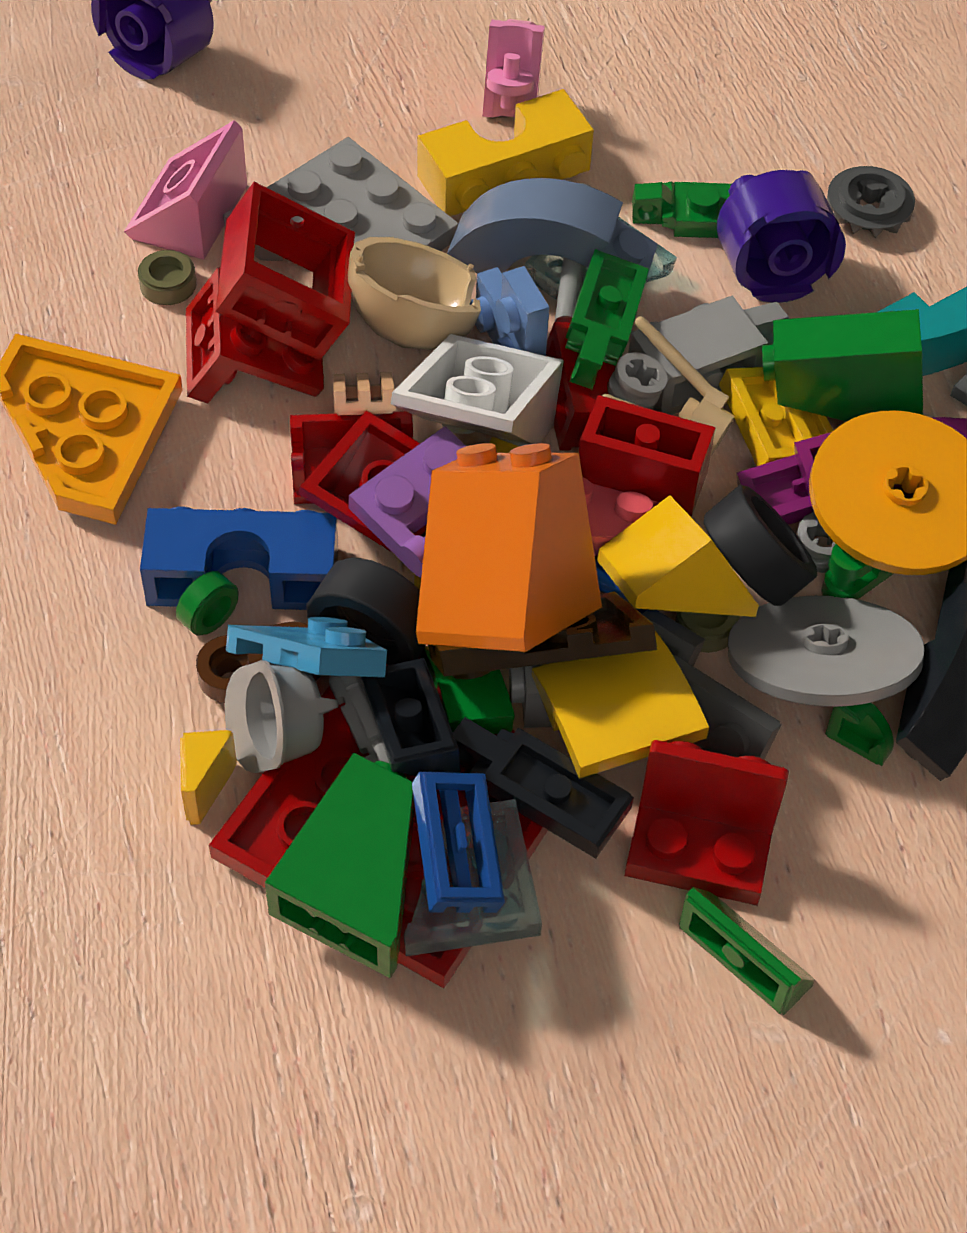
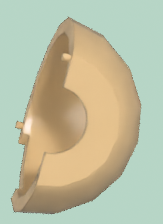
(411, 291)

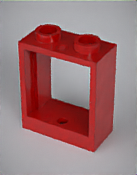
(271, 301)

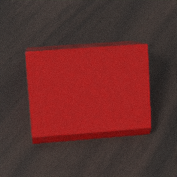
(355, 459)

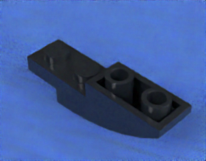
(936, 702)

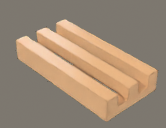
(364, 392)

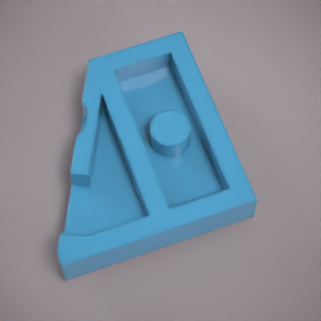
(320, 649)

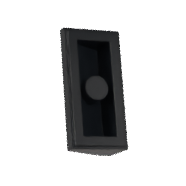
(412, 720)

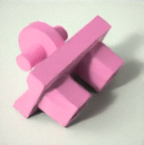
(512, 65)

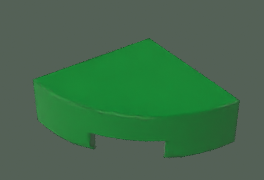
(862, 731)

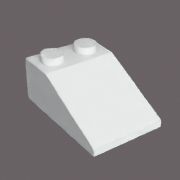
(484, 390)

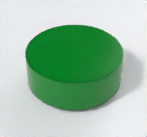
(207, 603)

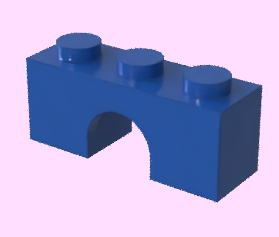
(285, 546)

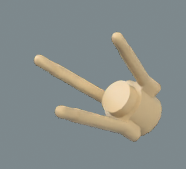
(710, 409)

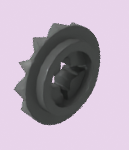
(872, 186)

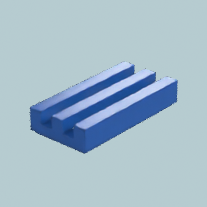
(462, 894)

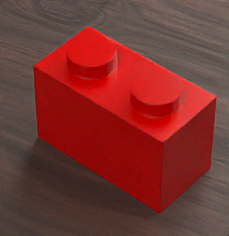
(645, 452)

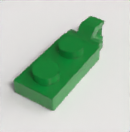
(681, 206)
(604, 314)

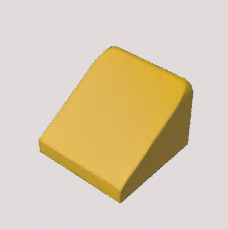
(206, 766)

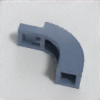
(545, 219)

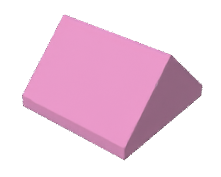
(193, 194)

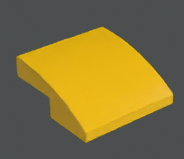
(618, 706)

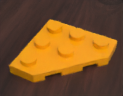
(85, 420)

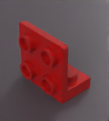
(222, 347)
(706, 821)

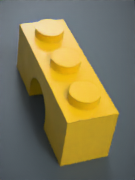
(548, 142)

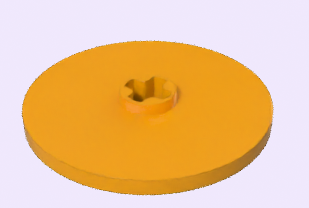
(873, 521)

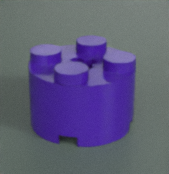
(153, 34)
(780, 234)

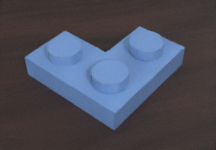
(512, 310)

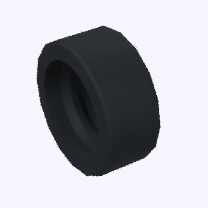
(760, 545)
(373, 601)

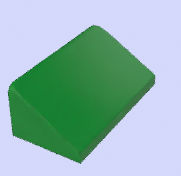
(743, 950)

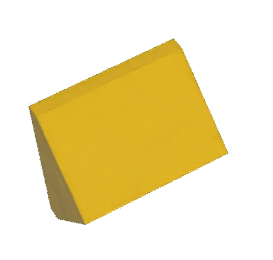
(674, 566)

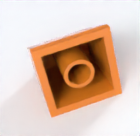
(506, 550)

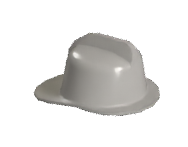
(274, 714)

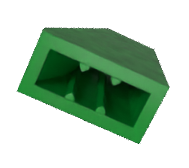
(847, 363)
(350, 866)

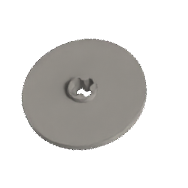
(826, 651)

